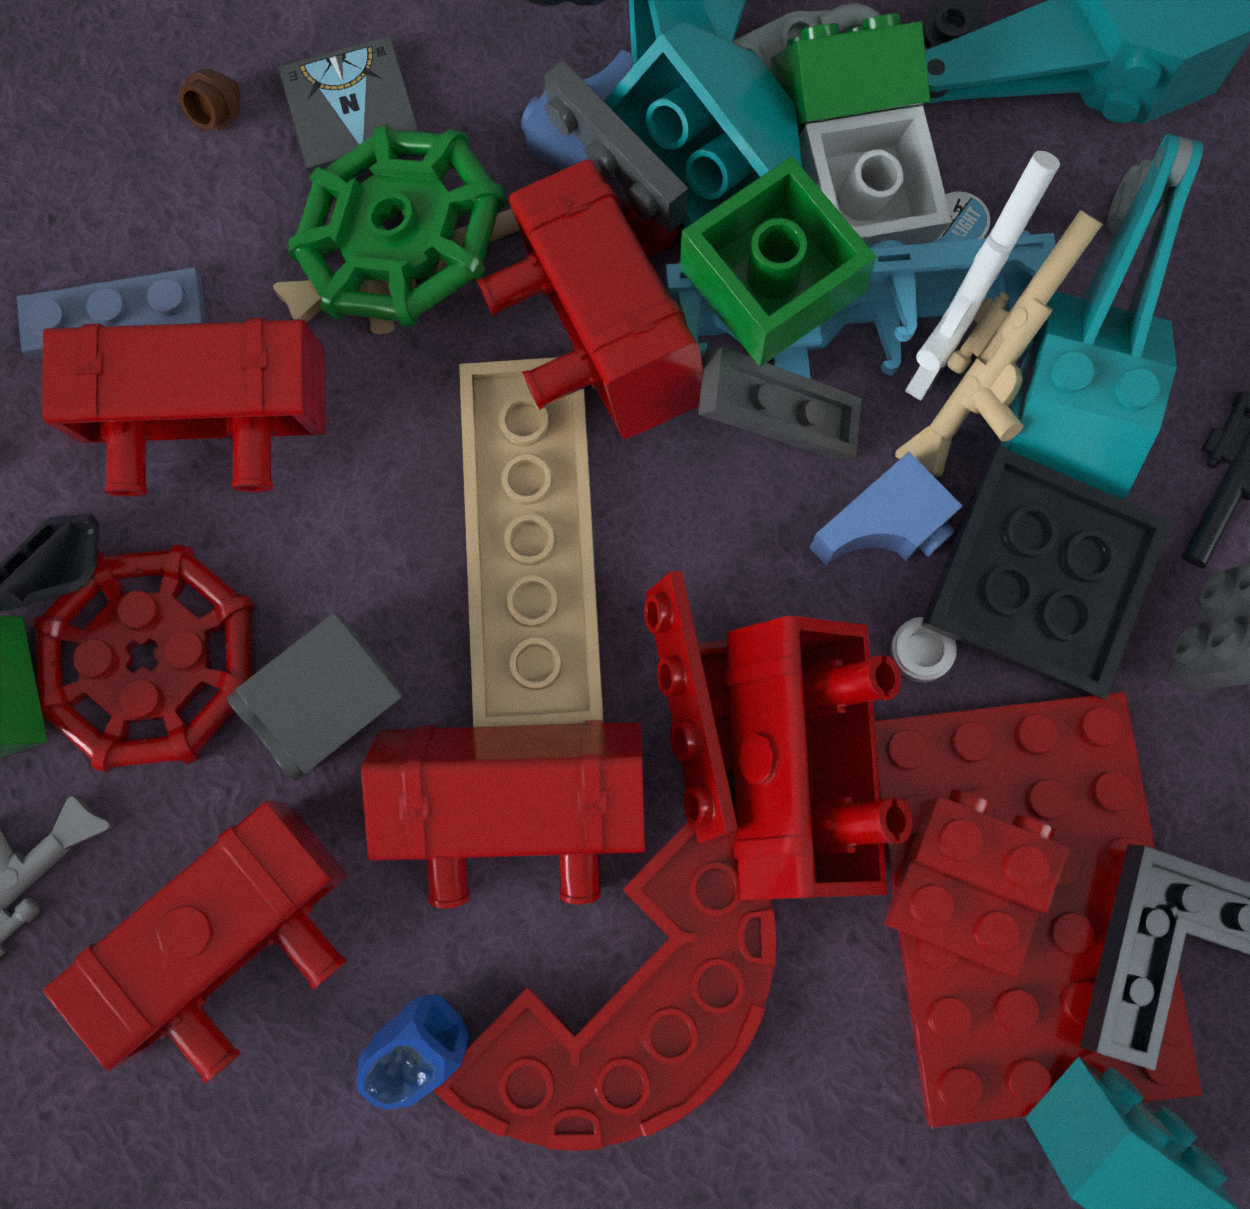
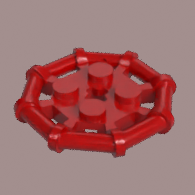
(106, 658)

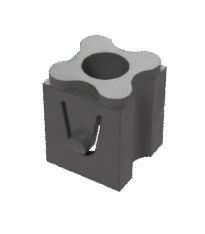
(315, 695)

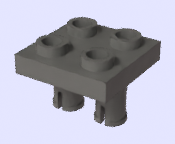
(1218, 643)

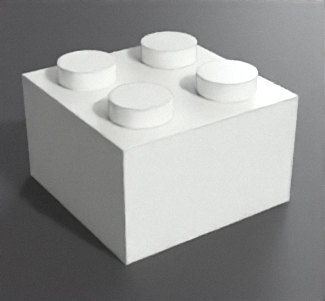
(879, 174)

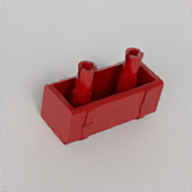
(608, 296)
(184, 385)
(809, 759)
(505, 796)
(195, 935)

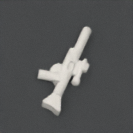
(983, 272)

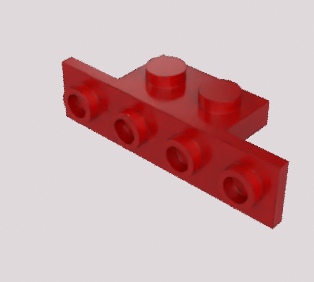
(699, 707)

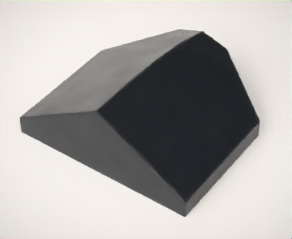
(50, 561)

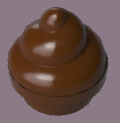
(210, 99)

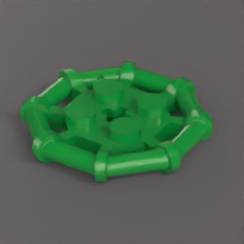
(411, 247)

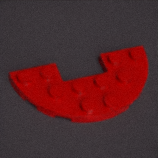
(656, 1041)

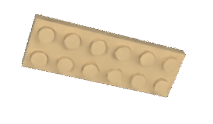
(528, 551)

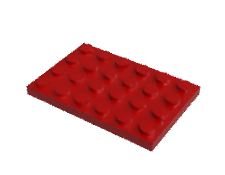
(1001, 1041)

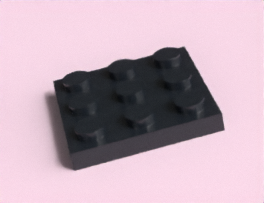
(1047, 573)

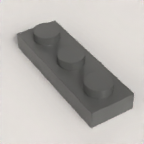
(615, 148)
(779, 404)

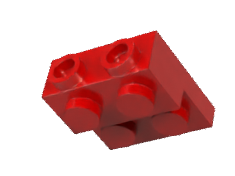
(976, 882)

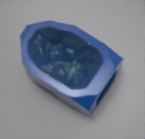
(412, 1053)

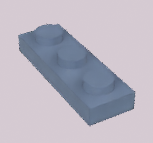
(139, 300)

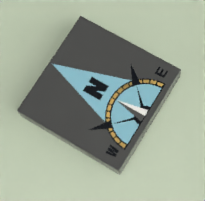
(343, 97)

